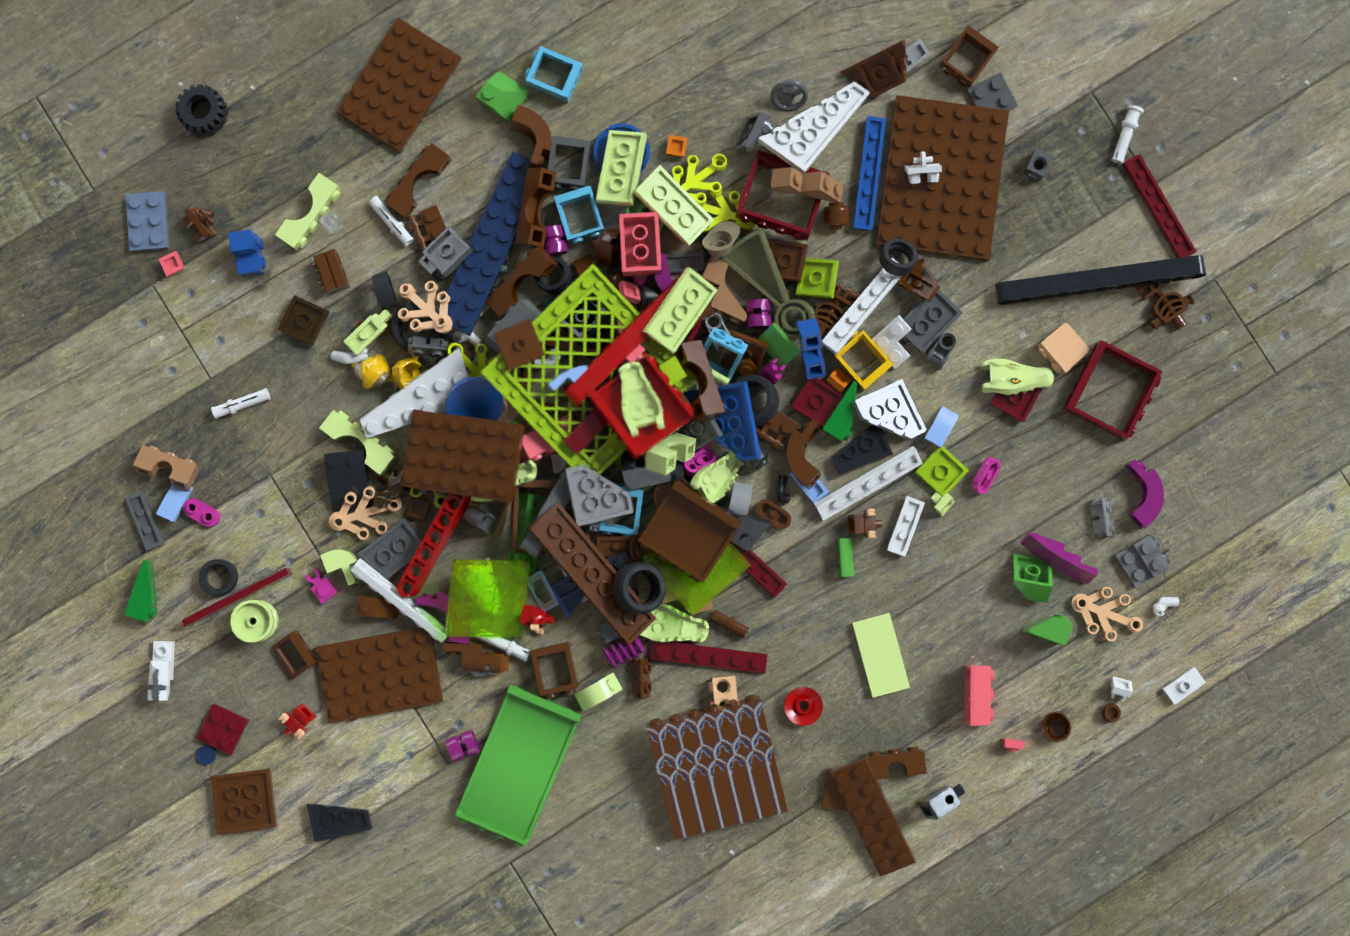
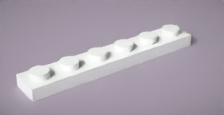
(860, 311)
(868, 483)
(405, 604)

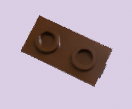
(642, 686)

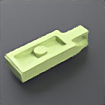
(367, 332)

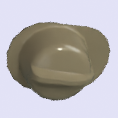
(721, 239)

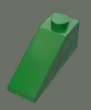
(841, 420)
(143, 597)

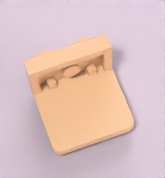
(1063, 348)

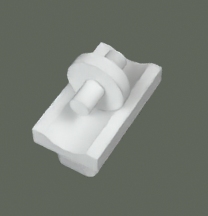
(931, 169)

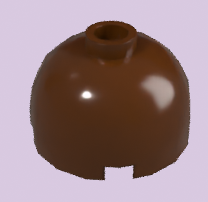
(608, 247)

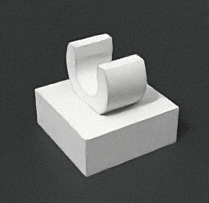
(1121, 687)

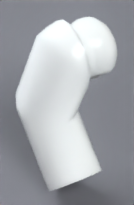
(460, 337)
(549, 360)
(1162, 604)

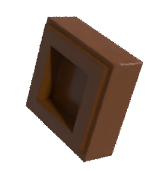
(418, 509)

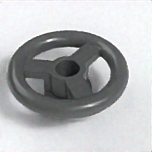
(788, 89)

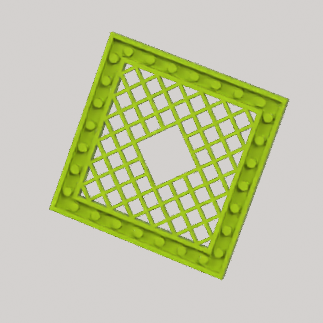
(498, 375)

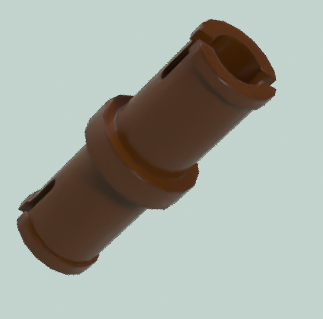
(729, 623)

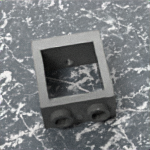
(570, 144)

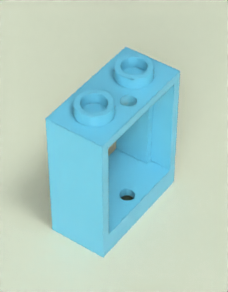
(571, 82)
(575, 196)
(729, 342)
(626, 530)

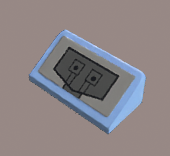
(541, 590)

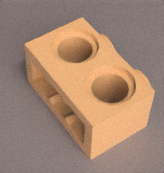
(729, 694)

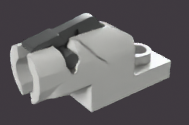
(161, 670)

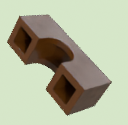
(912, 759)

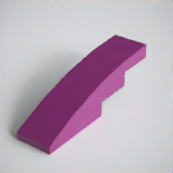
(1054, 555)

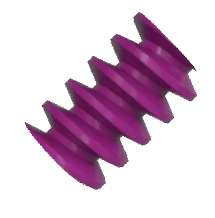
(622, 650)

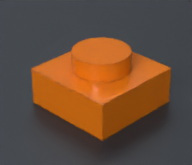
(676, 146)
(838, 379)

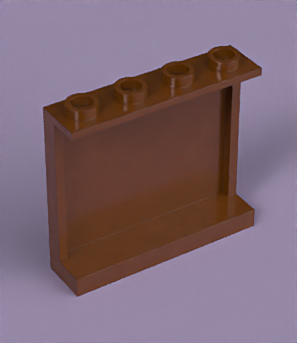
(689, 532)

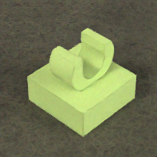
(942, 503)

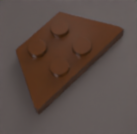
(881, 70)

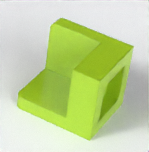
(673, 370)

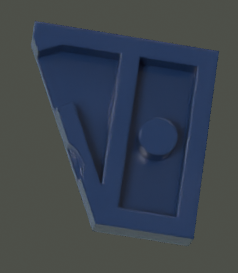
(567, 594)

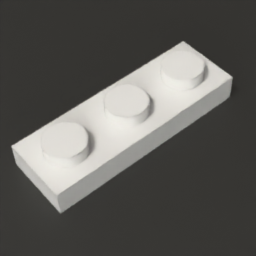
(905, 526)

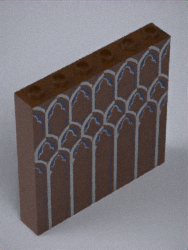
(716, 767)

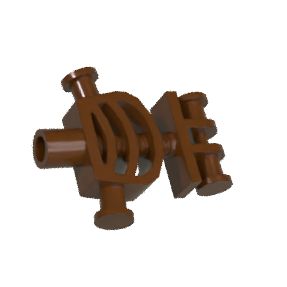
(834, 306)
(1175, 316)

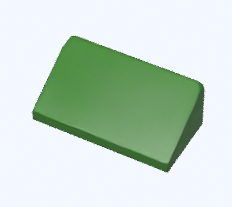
(845, 557)

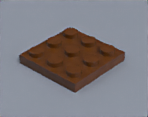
(244, 801)

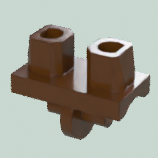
(202, 220)

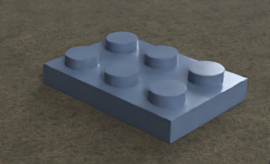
(147, 221)

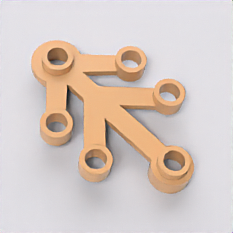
(427, 310)
(361, 514)
(1103, 612)

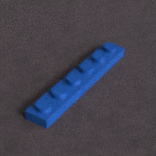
(869, 173)

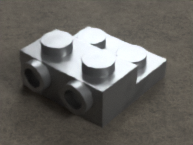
(1142, 560)

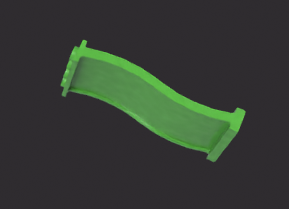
(518, 765)

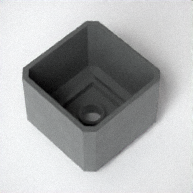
(515, 314)

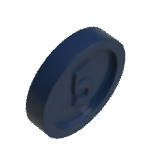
(206, 755)

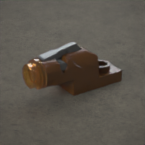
(476, 661)

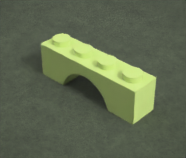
(296, 231)
(339, 427)

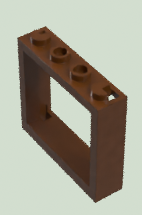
(563, 346)
(535, 484)

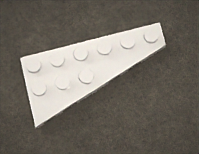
(810, 132)
(423, 393)

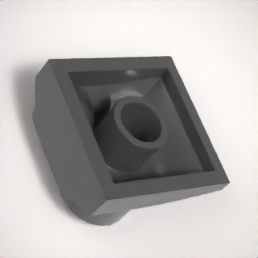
(755, 127)

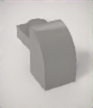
(740, 498)

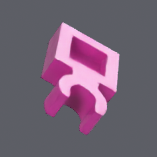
(772, 372)
(323, 588)

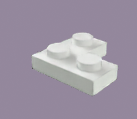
(888, 340)

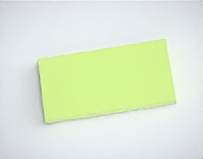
(621, 168)
(673, 205)
(680, 310)
(880, 655)

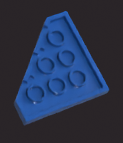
(736, 422)

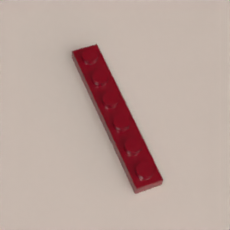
(709, 656)

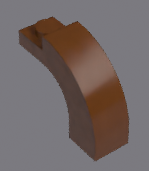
(536, 129)
(797, 444)

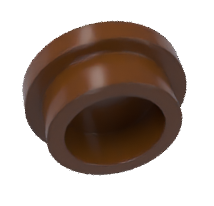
(746, 367)
(1110, 712)

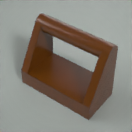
(302, 648)

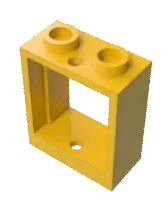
(886, 363)

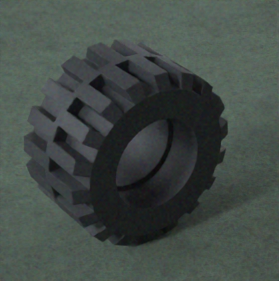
(195, 96)

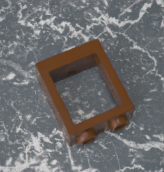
(979, 42)
(570, 688)

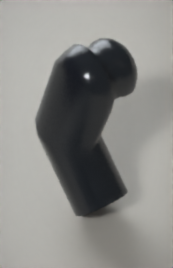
(780, 489)

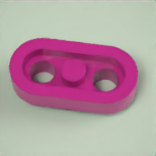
(697, 462)
(986, 475)
(201, 511)

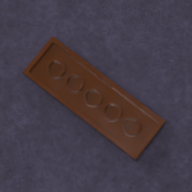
(873, 816)

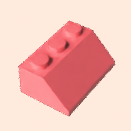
(978, 695)

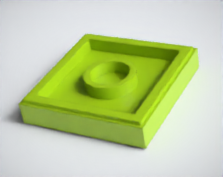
(818, 278)
(941, 471)

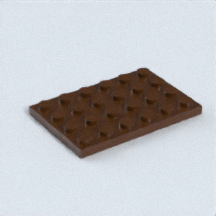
(399, 85)
(463, 455)
(379, 674)

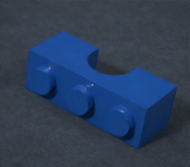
(810, 347)

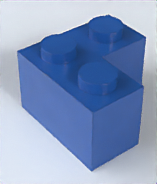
(248, 251)

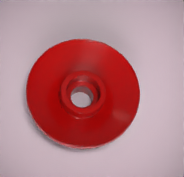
(803, 716)

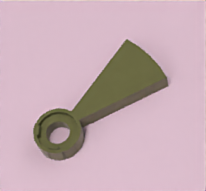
(756, 263)

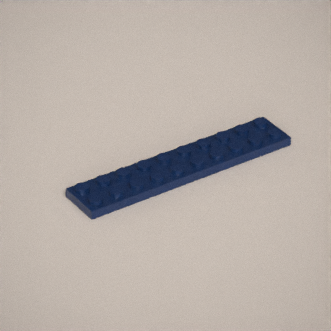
(490, 247)

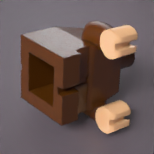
(864, 524)

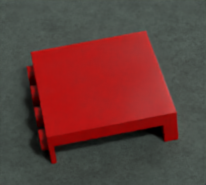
(675, 412)

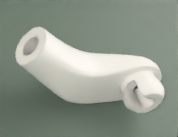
(349, 357)

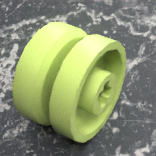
(246, 613)

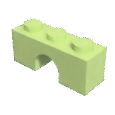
(664, 455)

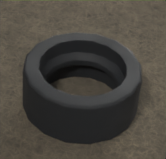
(902, 246)
(564, 282)
(384, 290)
(203, 577)

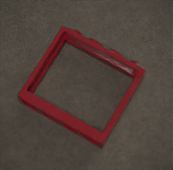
(773, 162)
(1145, 397)

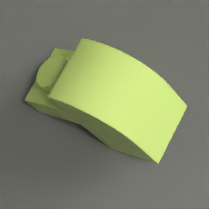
(339, 560)
(598, 692)

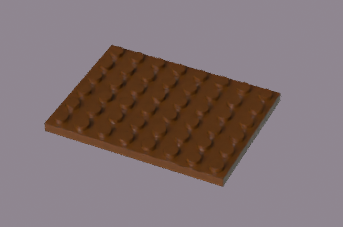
(961, 207)

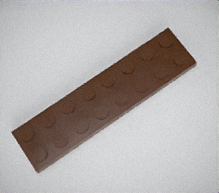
(588, 570)

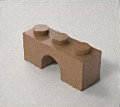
(152, 459)

